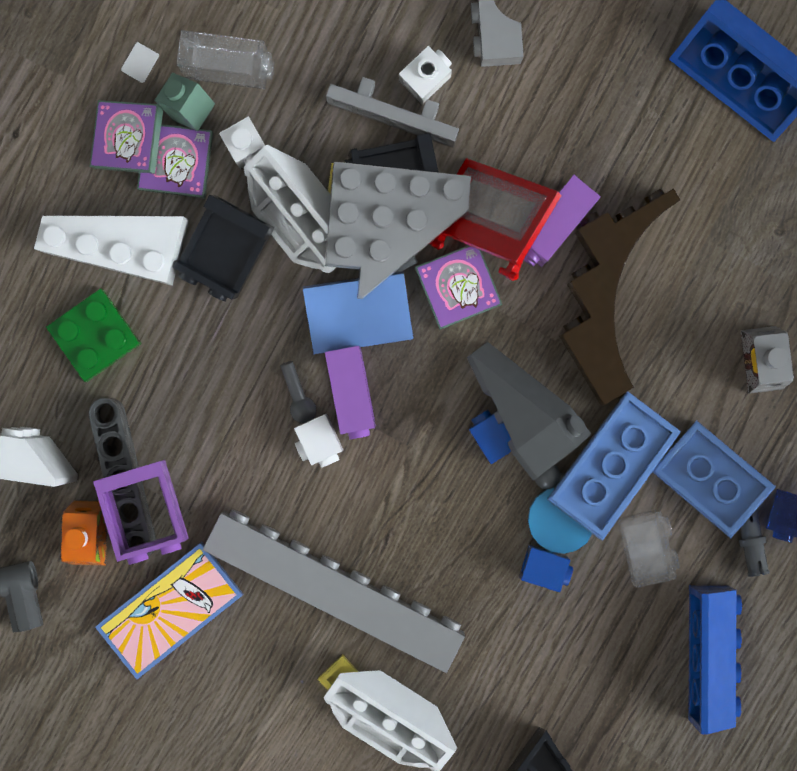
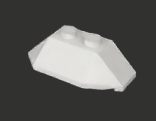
(293, 202)
(391, 719)

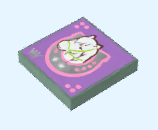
(126, 136)
(181, 163)
(458, 286)

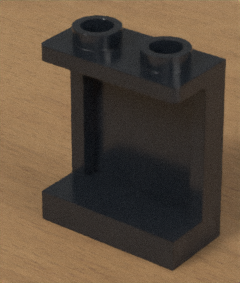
(410, 155)
(223, 249)

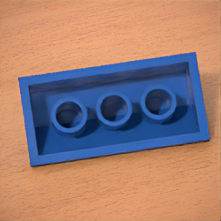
(742, 67)
(713, 658)

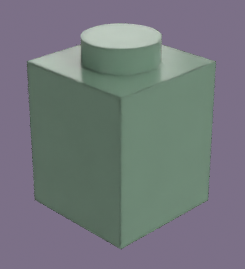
(184, 101)

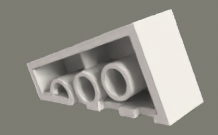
(123, 244)

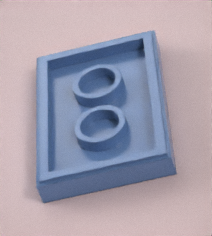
(343, 321)
(713, 479)

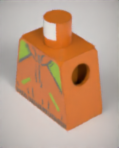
(84, 534)

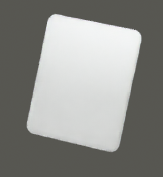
(140, 62)

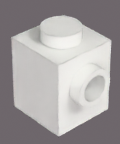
(426, 74)
(242, 141)
(318, 441)

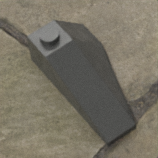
(537, 420)

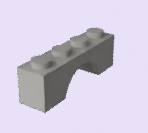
(498, 36)

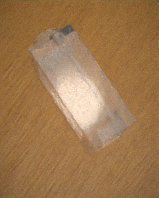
(224, 59)

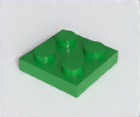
(93, 335)

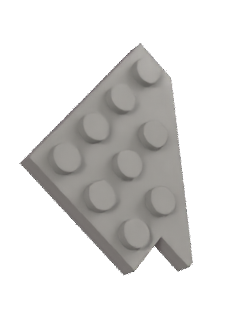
(388, 216)

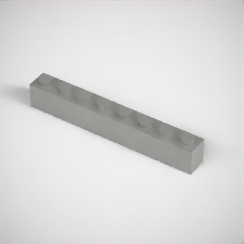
(334, 590)

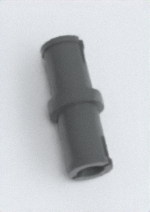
(753, 546)

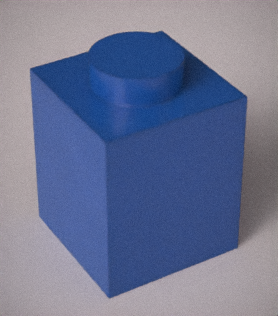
(490, 436)
(546, 569)

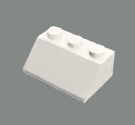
(33, 458)

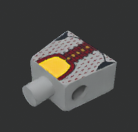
(767, 359)

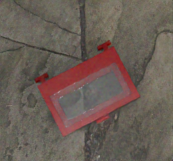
(502, 215)

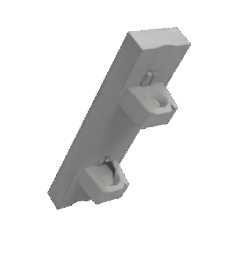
(366, 106)

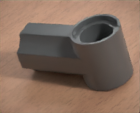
(19, 589)

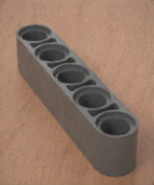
(125, 461)

